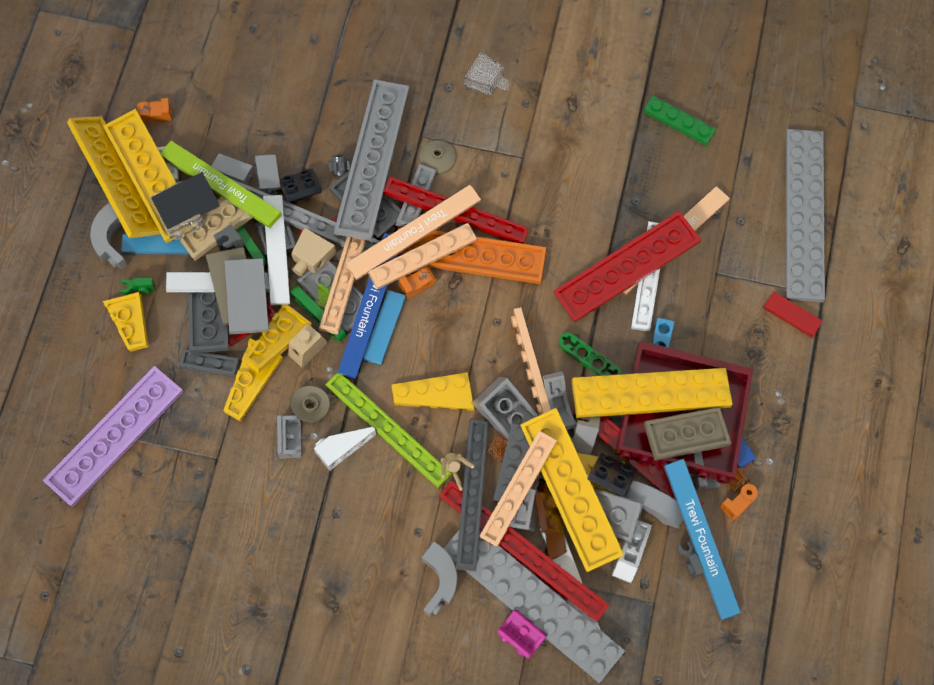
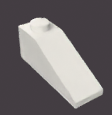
(340, 446)
(628, 564)

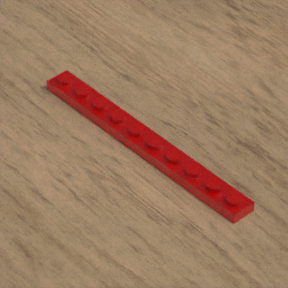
(536, 561)

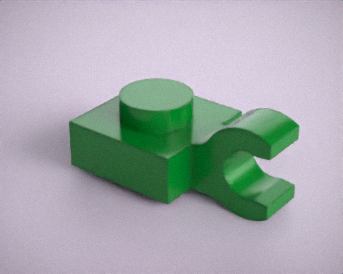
(140, 285)

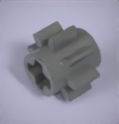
(339, 164)

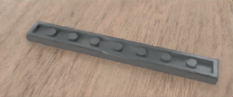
(472, 496)

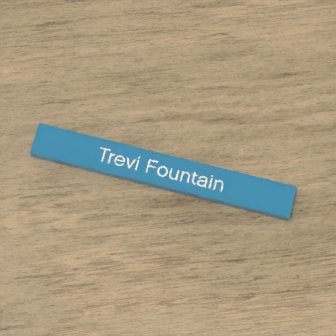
(702, 539)

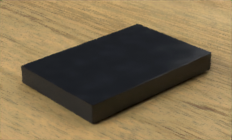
(185, 201)

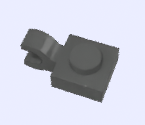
(693, 564)

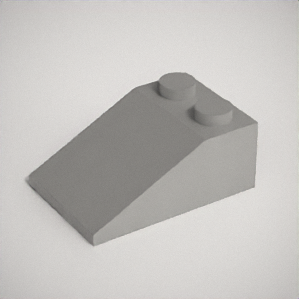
(503, 405)

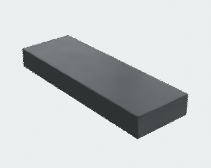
(209, 363)

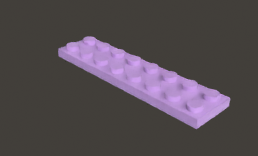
(113, 436)

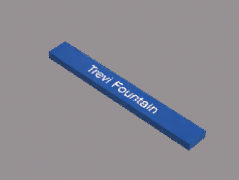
(362, 328)

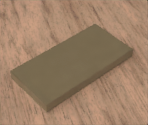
(217, 271)
(687, 433)

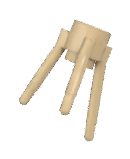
(453, 463)

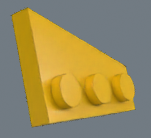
(130, 320)

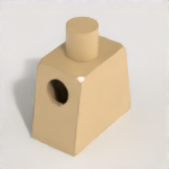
(311, 252)
(307, 344)

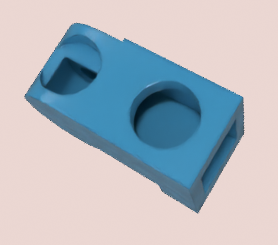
(662, 332)

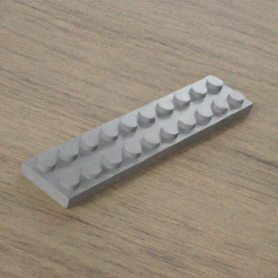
(372, 160)
(804, 216)
(548, 611)

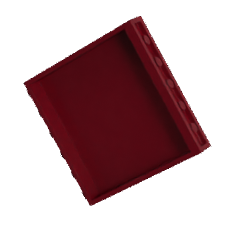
(718, 462)

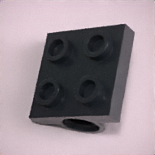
(300, 185)
(612, 474)

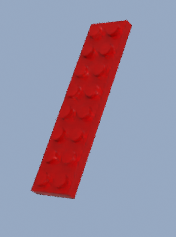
(627, 266)

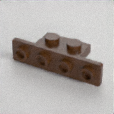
(550, 521)

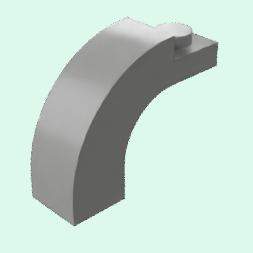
(101, 232)
(557, 398)
(656, 503)
(443, 565)

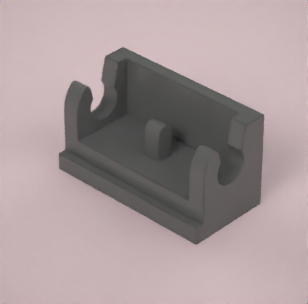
(228, 239)

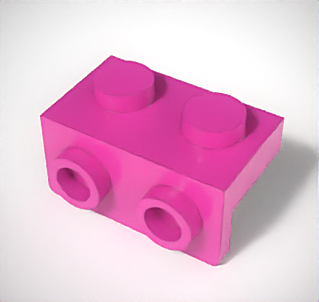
(521, 634)

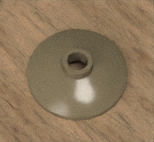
(440, 163)
(310, 396)

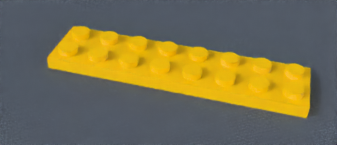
(141, 160)
(113, 176)
(651, 392)
(574, 494)

